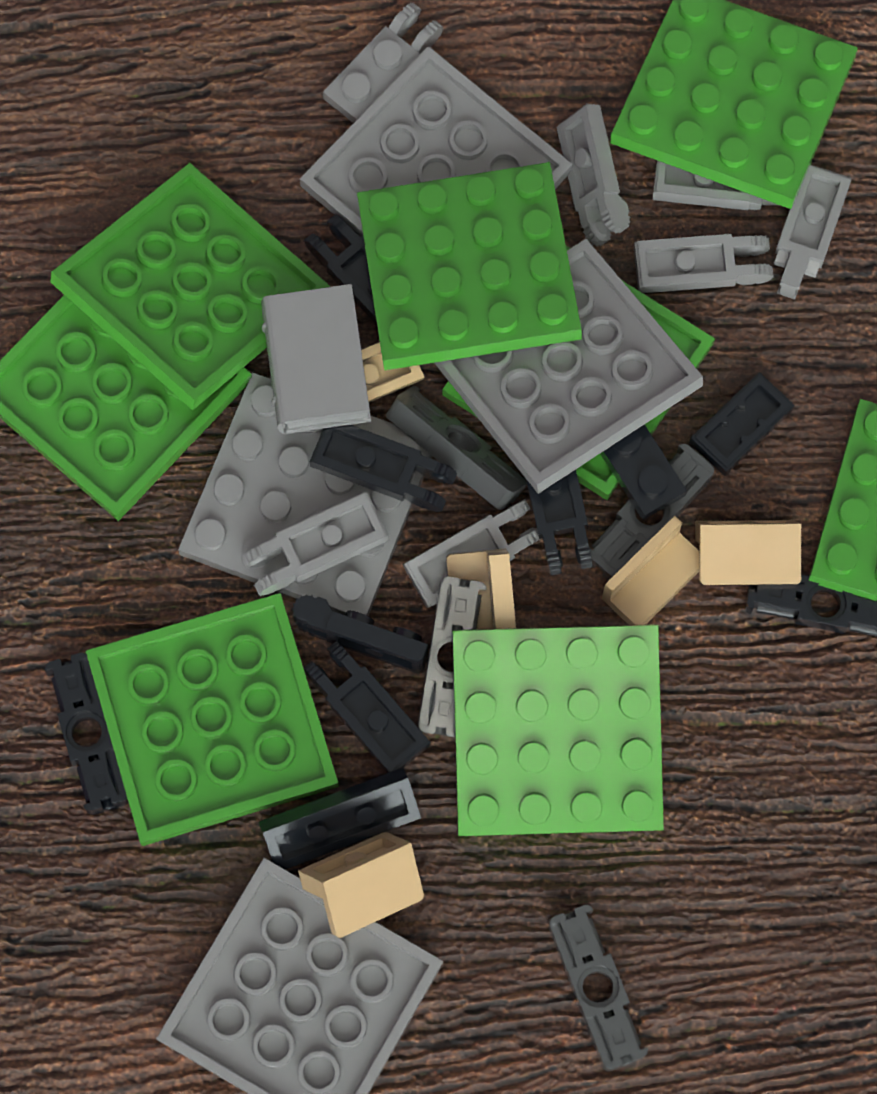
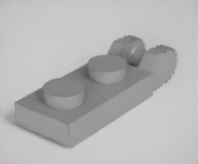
(380, 64)
(593, 175)
(699, 262)
(319, 543)
(431, 566)

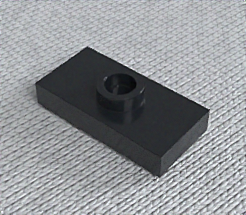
(741, 424)

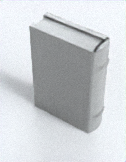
(315, 359)

